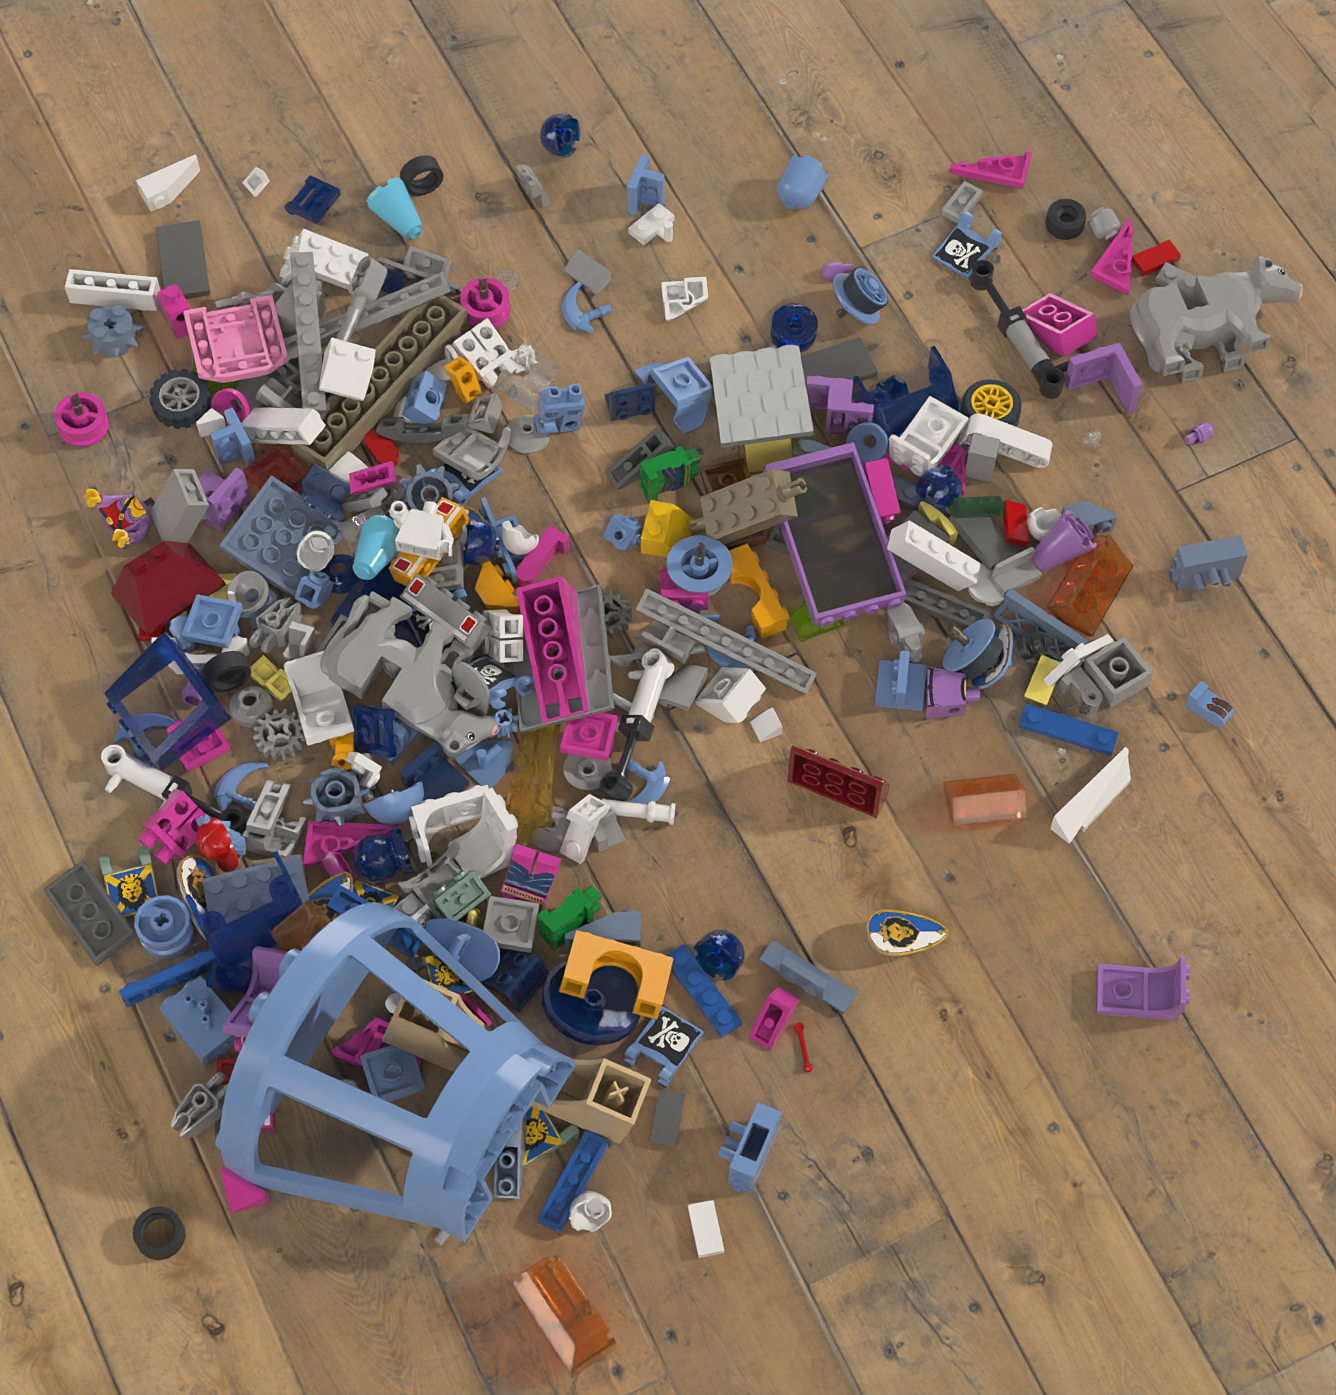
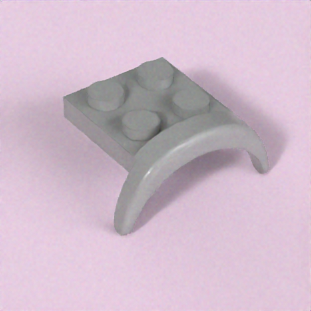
(472, 452)
(449, 570)
(434, 877)

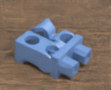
(562, 405)

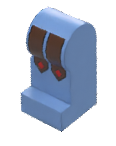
(1209, 705)

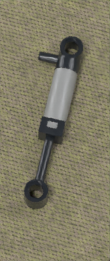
(1013, 325)

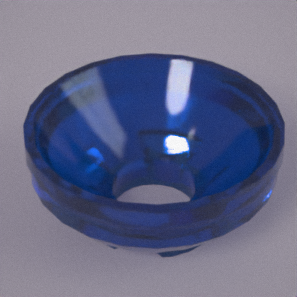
(342, 580)

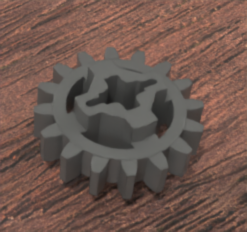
(618, 616)

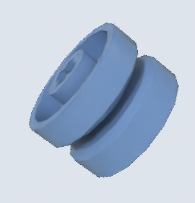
(164, 927)

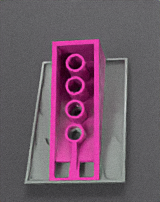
(563, 654)

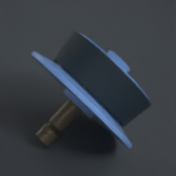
(860, 295)
(972, 649)

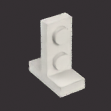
(583, 824)

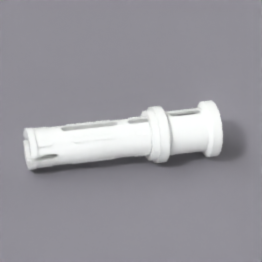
(649, 811)

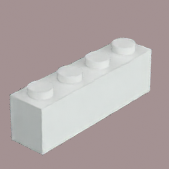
(112, 289)
(283, 425)
(933, 556)

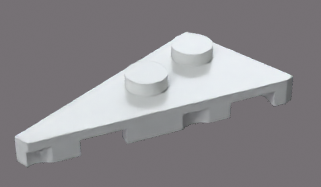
(1076, 657)

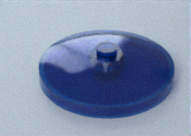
(604, 1012)

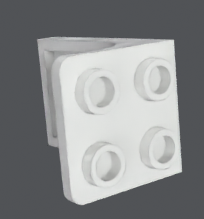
(332, 259)
(927, 437)
(318, 700)
(442, 813)
(491, 841)

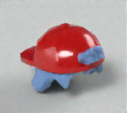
(220, 842)

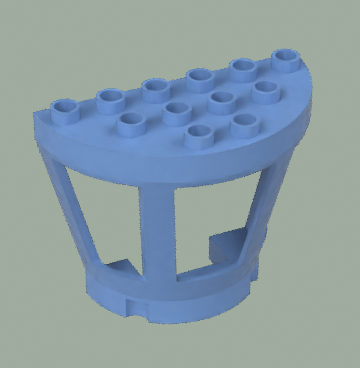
(467, 1122)

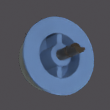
(699, 564)

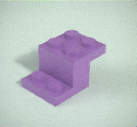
(835, 398)

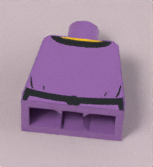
(947, 693)

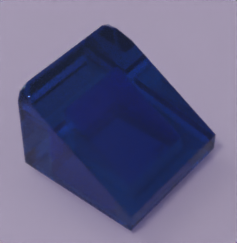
(894, 386)

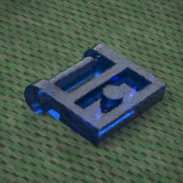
(317, 203)
(367, 730)

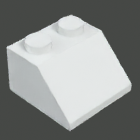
(346, 369)
(731, 694)

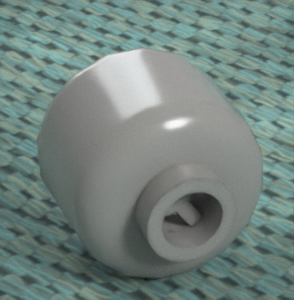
(1104, 223)

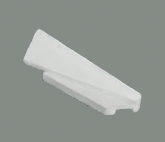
(1093, 798)

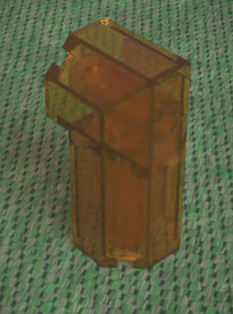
(564, 1315)

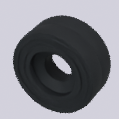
(1061, 229)

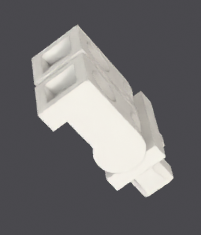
(485, 352)
(499, 641)

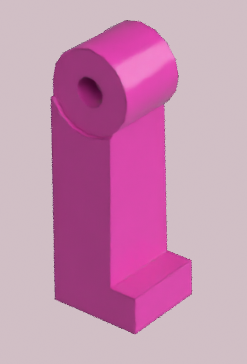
(541, 555)

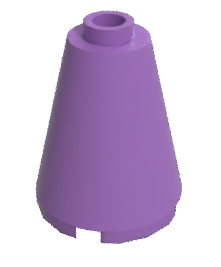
(1063, 542)

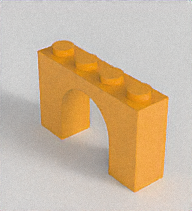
(647, 967)

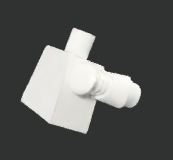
(421, 531)

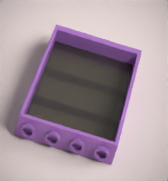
(839, 538)

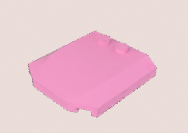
(236, 341)

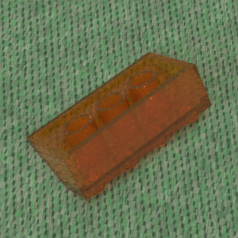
(1091, 586)

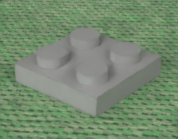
(511, 923)

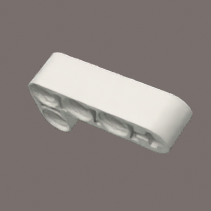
(1013, 441)

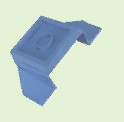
(684, 387)

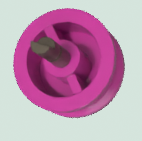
(484, 300)
(81, 419)

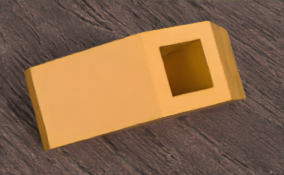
(494, 591)

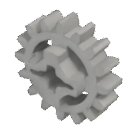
(279, 733)

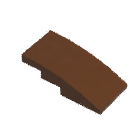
(723, 475)

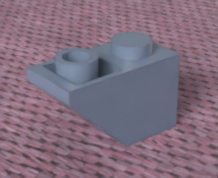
(1094, 517)

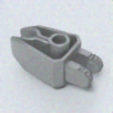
(275, 623)
(905, 631)
(200, 1107)

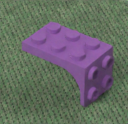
(264, 978)
(1143, 991)

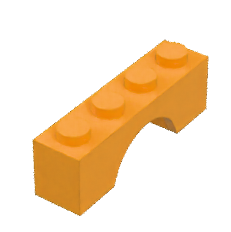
(767, 615)

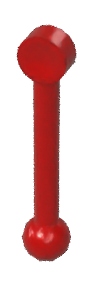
(799, 1028)

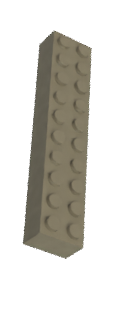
(399, 358)

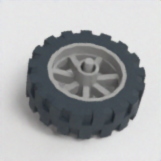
(186, 413)

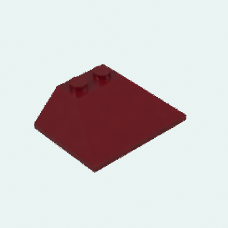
(164, 584)

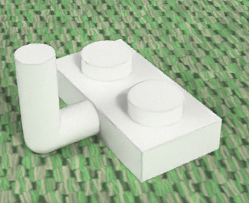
(655, 222)

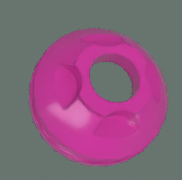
(225, 399)

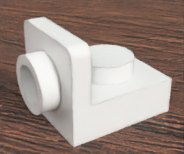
(363, 764)
(415, 909)

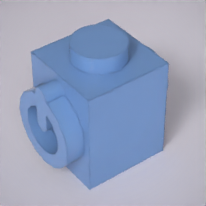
(314, 589)

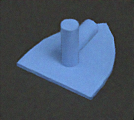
(487, 761)

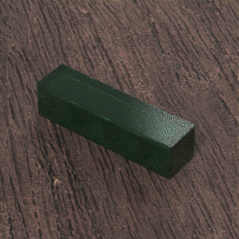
(976, 507)

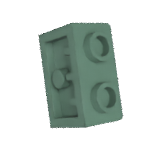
(460, 895)

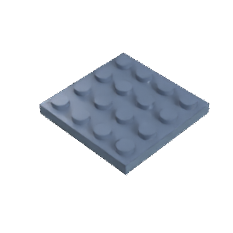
(270, 534)
(248, 889)

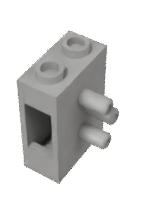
(180, 506)

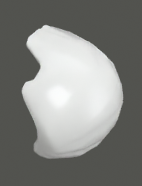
(1041, 521)
(517, 539)
(315, 550)
(589, 1211)

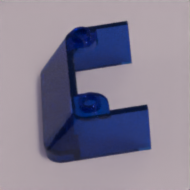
(897, 414)
(235, 940)

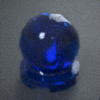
(380, 857)

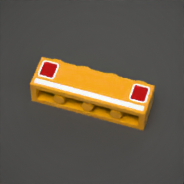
(407, 565)

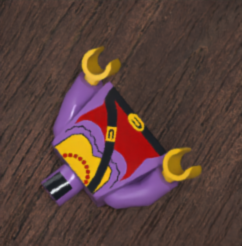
(122, 515)

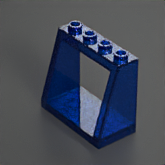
(197, 725)

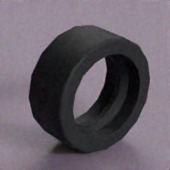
(417, 166)
(227, 671)
(150, 1215)

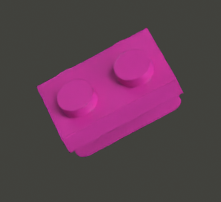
(687, 599)
(205, 751)

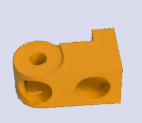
(463, 379)
(342, 746)

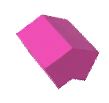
(335, 864)

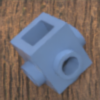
(623, 532)

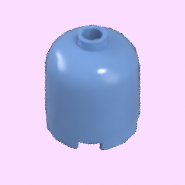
(801, 182)

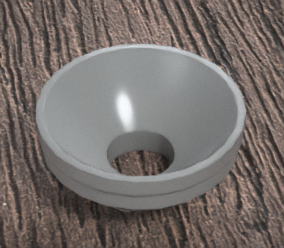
(243, 585)
(248, 715)

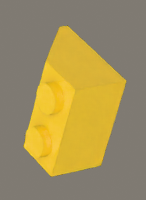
(664, 528)

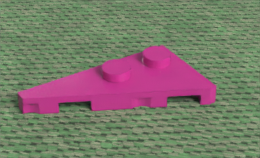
(999, 170)
(1115, 263)
(329, 837)

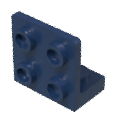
(631, 402)
(325, 491)
(435, 772)
(517, 977)

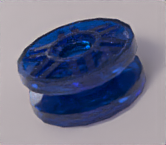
(790, 317)

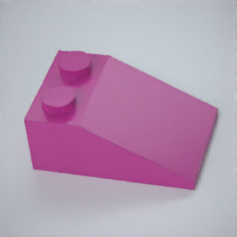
(1060, 324)

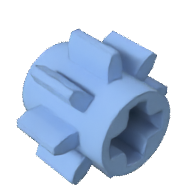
(506, 722)

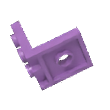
(1106, 363)
(225, 497)

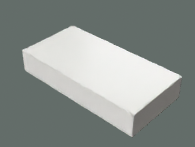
(705, 1229)

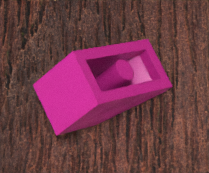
(774, 1017)

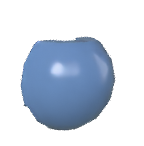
(396, 806)

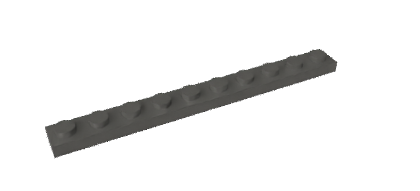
(917, 595)

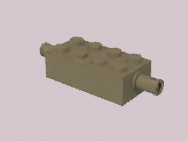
(749, 506)

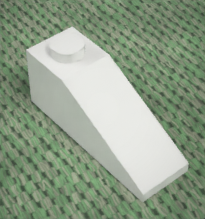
(166, 184)

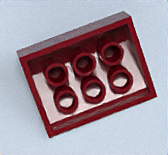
(837, 781)

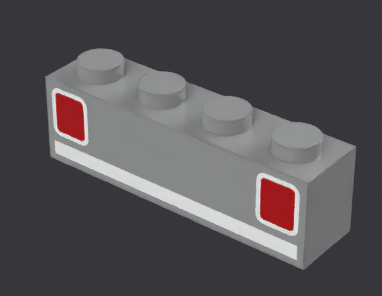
(441, 608)

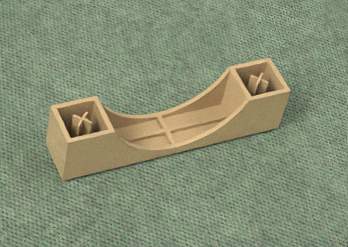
(594, 1097)

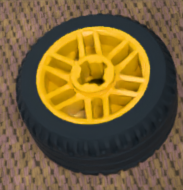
(992, 399)

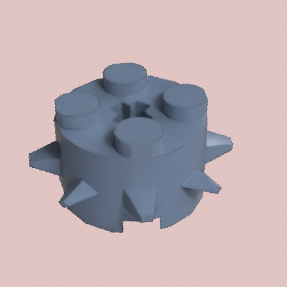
(112, 330)
(432, 481)
(336, 796)

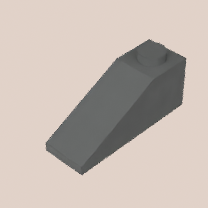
(628, 467)

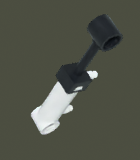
(637, 724)
(159, 784)

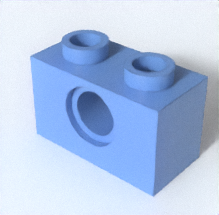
(424, 398)

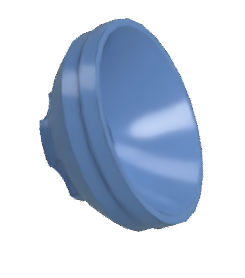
(864, 451)

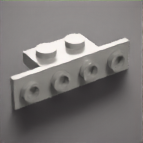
(422, 265)

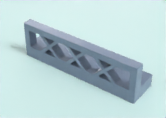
(1041, 621)

